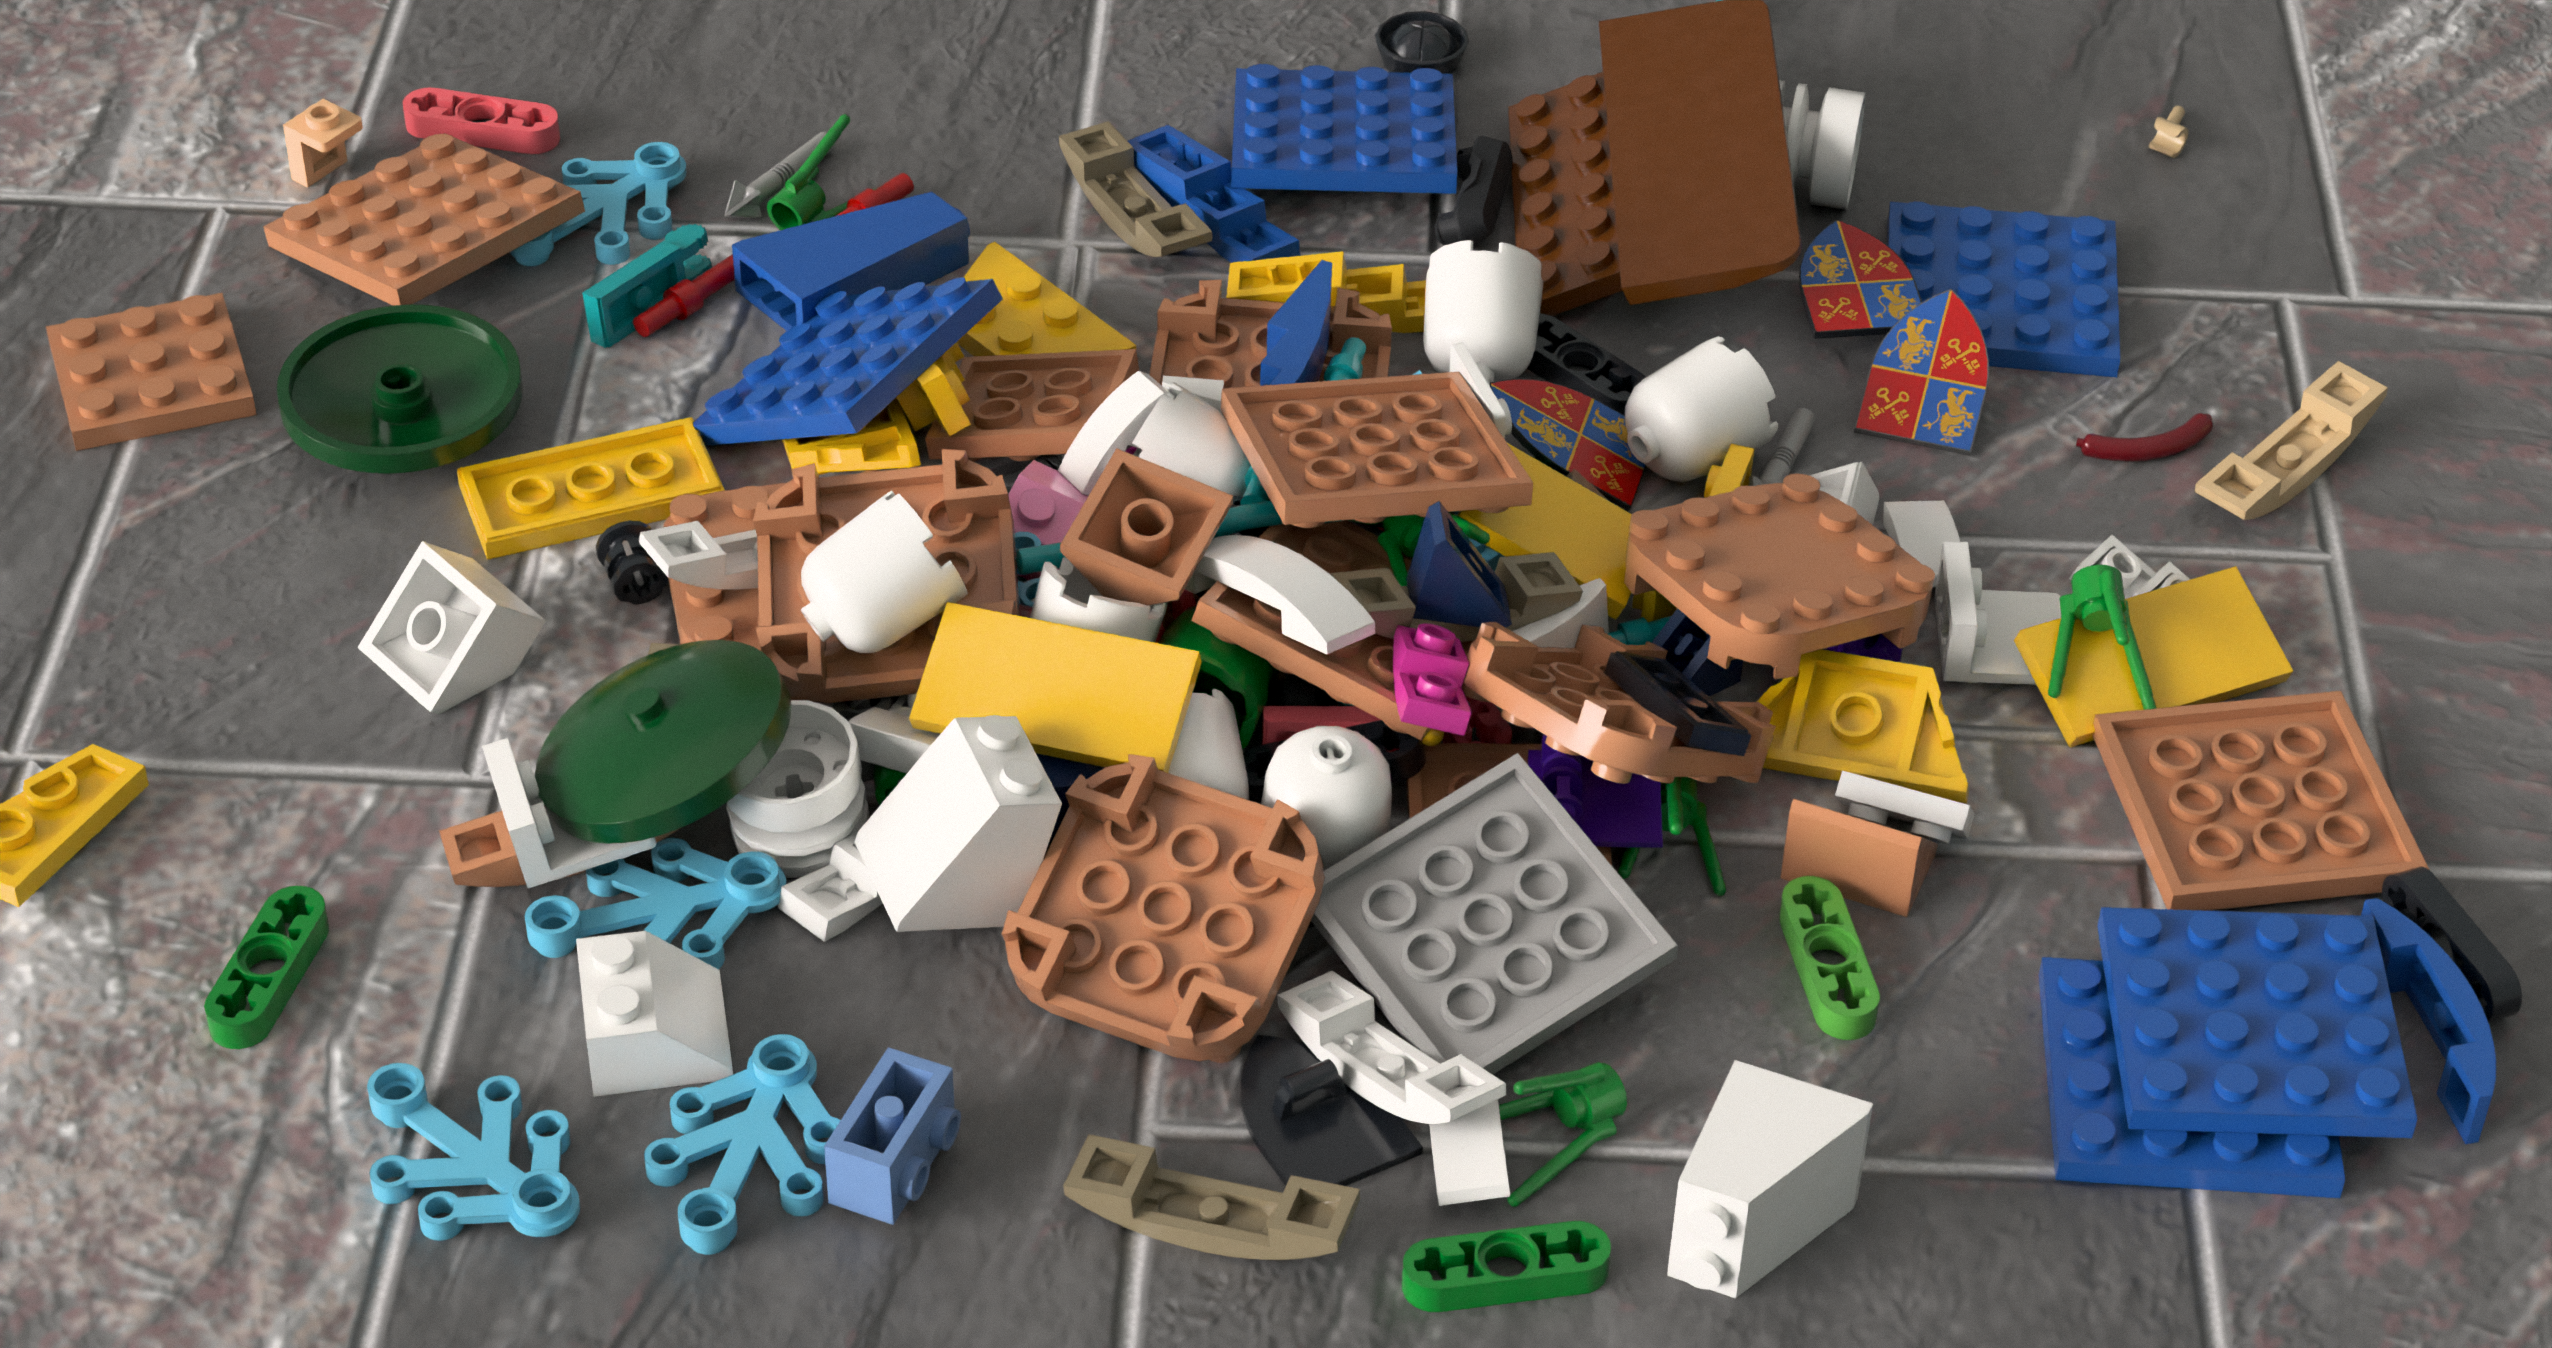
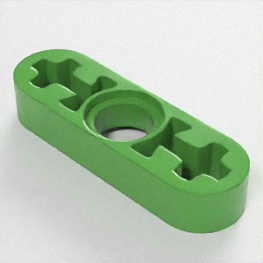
(1824, 980)

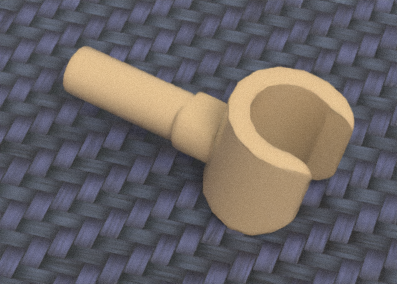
(2170, 135)

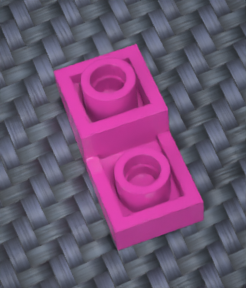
(1430, 677)

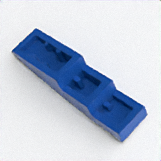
(1202, 179)
(1300, 332)

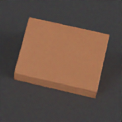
(1143, 530)
(1857, 856)

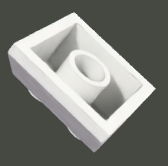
(449, 629)
(650, 1015)

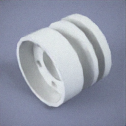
(1825, 143)
(804, 795)

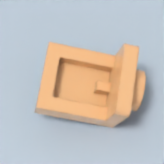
(318, 140)

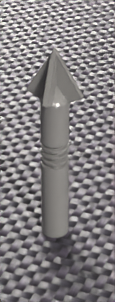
(745, 200)
(1787, 448)

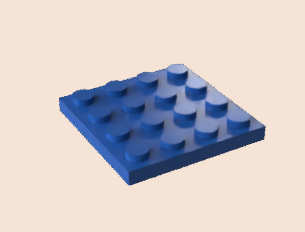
(1344, 130)
(2029, 278)
(845, 362)
(2254, 1023)
(2091, 1119)

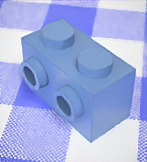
(891, 1136)

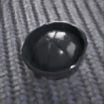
(1421, 41)

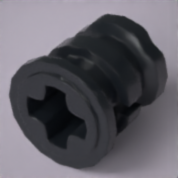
(621, 567)

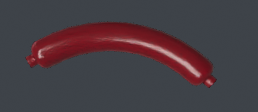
(2147, 447)

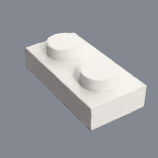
(1931, 815)

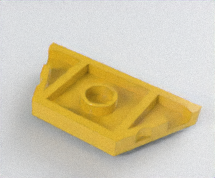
(1033, 314)
(879, 445)
(1864, 720)

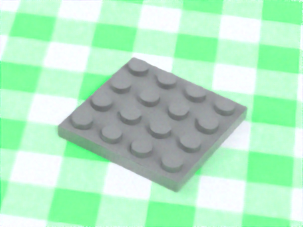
(1488, 921)

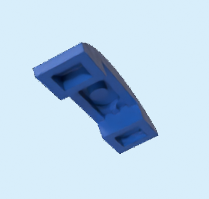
(2447, 1009)

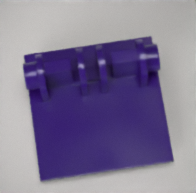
(1603, 809)

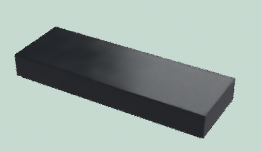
(1678, 701)

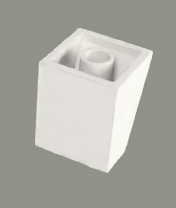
(962, 829)
(1765, 1178)

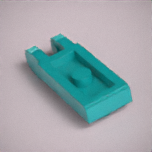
(641, 283)

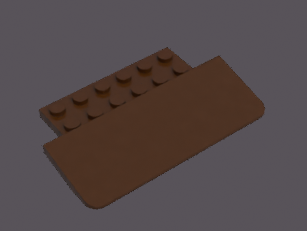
(1662, 165)

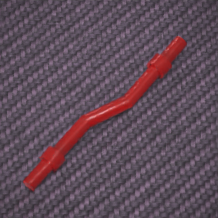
(689, 296)

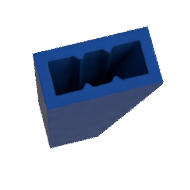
(851, 253)

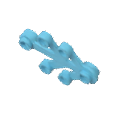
(654, 169)
(737, 887)
(775, 1073)
(533, 1202)

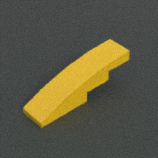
(1380, 287)

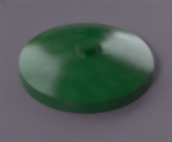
(399, 388)
(663, 741)

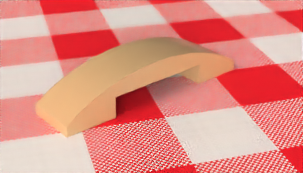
(2298, 450)

